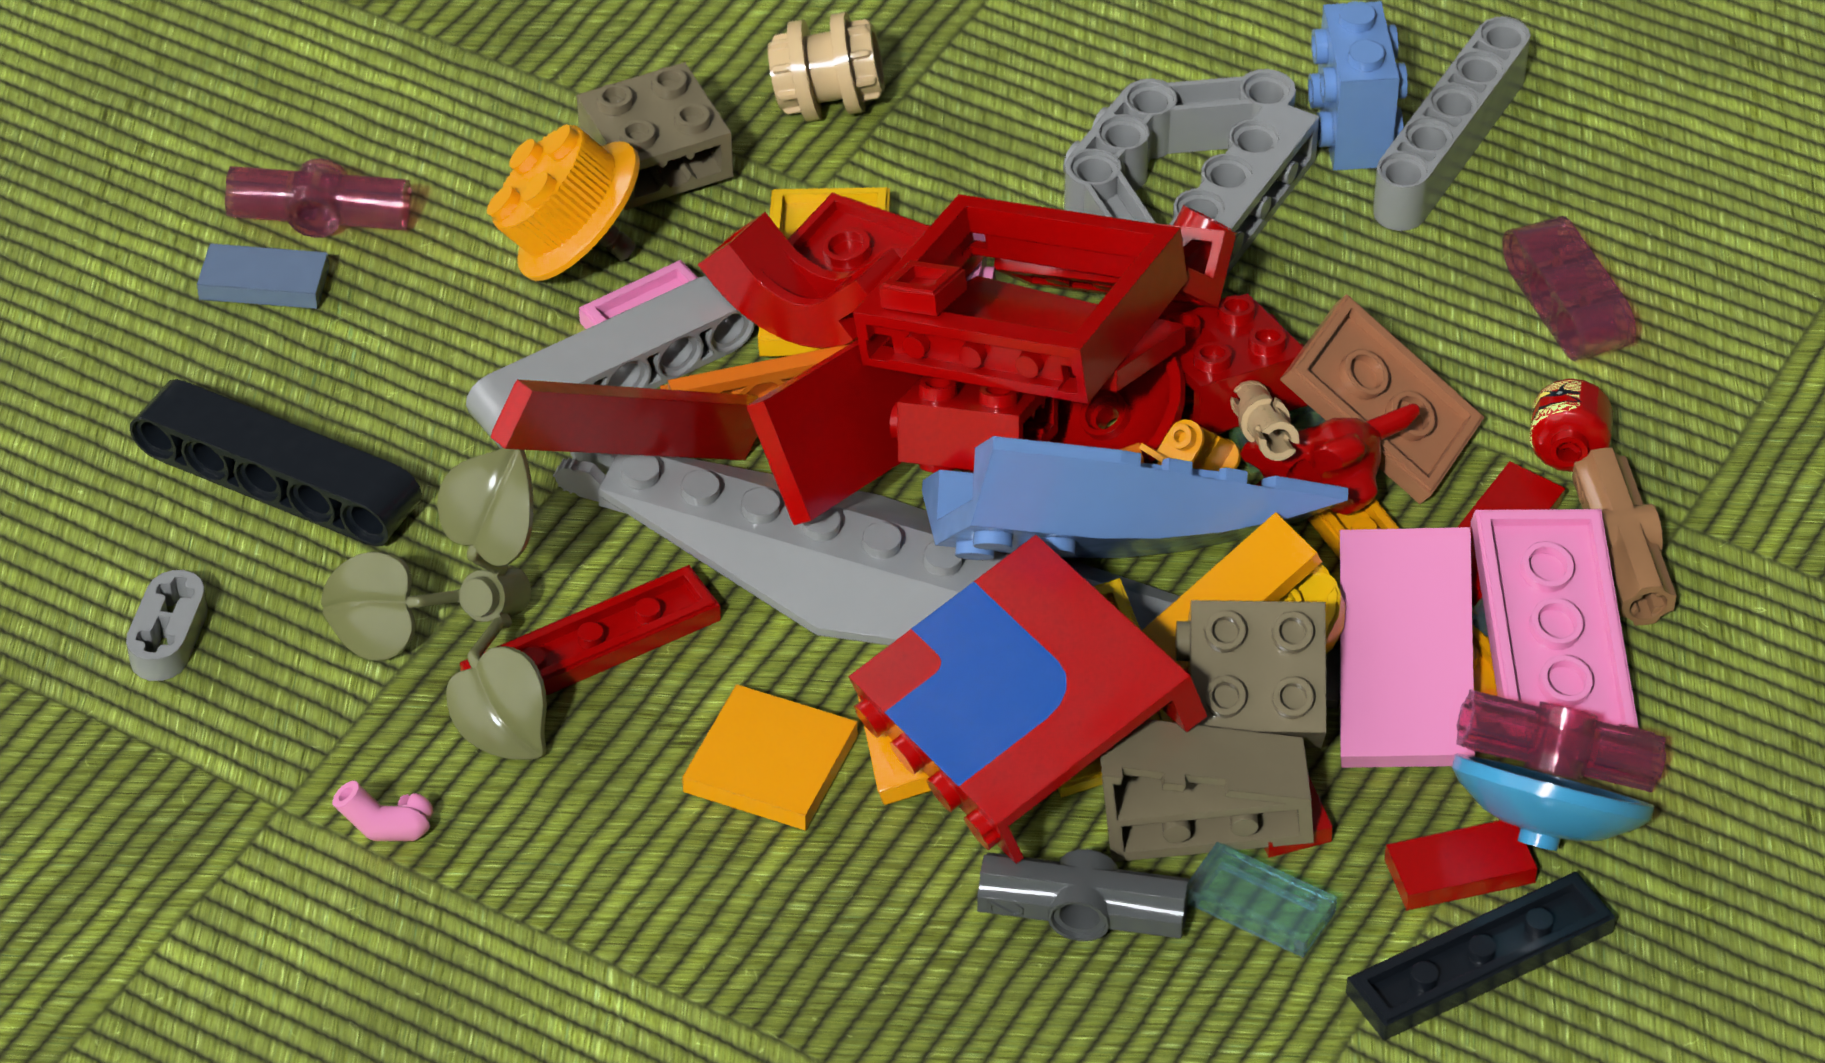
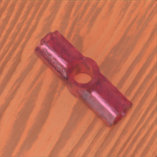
(318, 198)
(1560, 740)

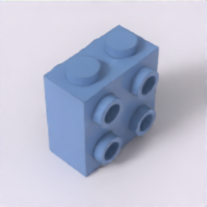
(1356, 84)

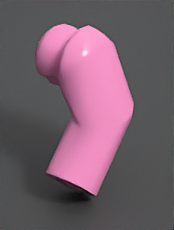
(384, 823)

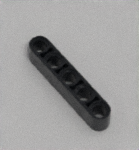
(276, 462)

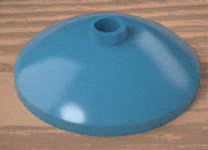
(1548, 805)

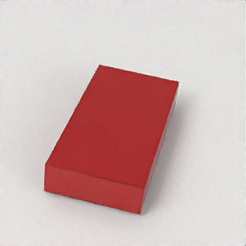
(1459, 864)

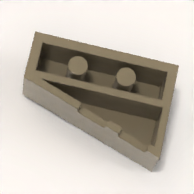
(1203, 787)

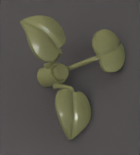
(369, 604)

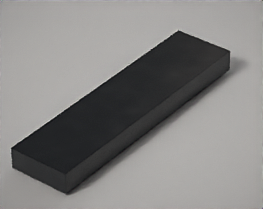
(1480, 955)

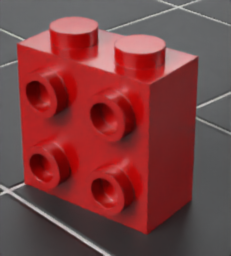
(1228, 348)
(946, 419)

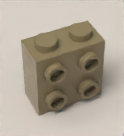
(669, 125)
(1258, 665)

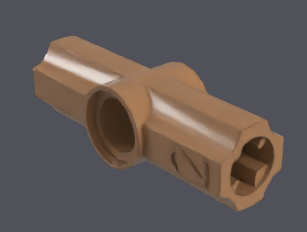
(1632, 535)

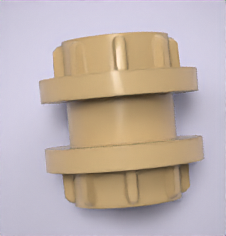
(826, 66)

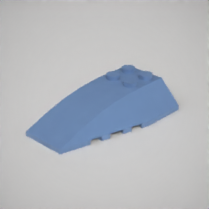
(1104, 502)

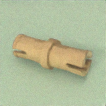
(1264, 420)

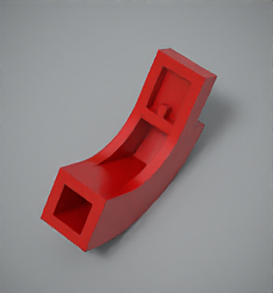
(786, 291)

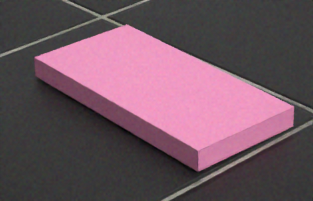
(1553, 610)
(1404, 645)

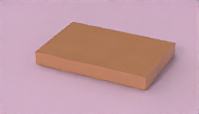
(1363, 372)

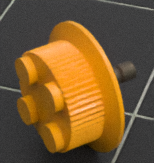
(565, 200)

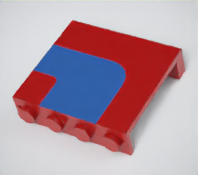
(1017, 689)

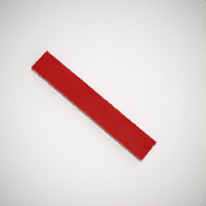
(625, 421)

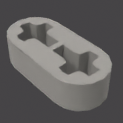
(154, 622)

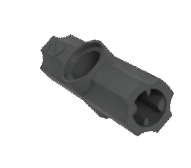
(1083, 895)

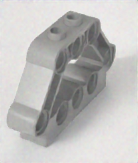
(1249, 115)

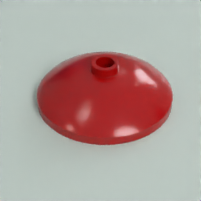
(1142, 410)

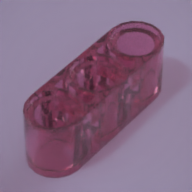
(1569, 288)

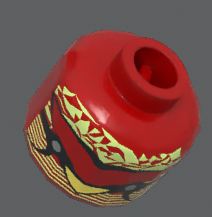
(1570, 422)

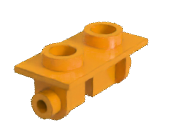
(1196, 444)

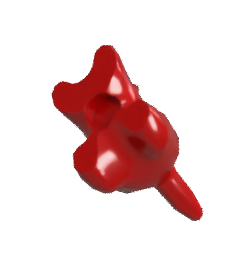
(1338, 454)

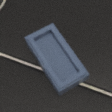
(263, 276)

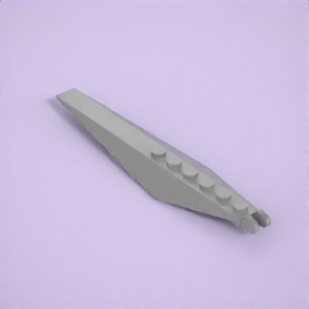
(848, 574)

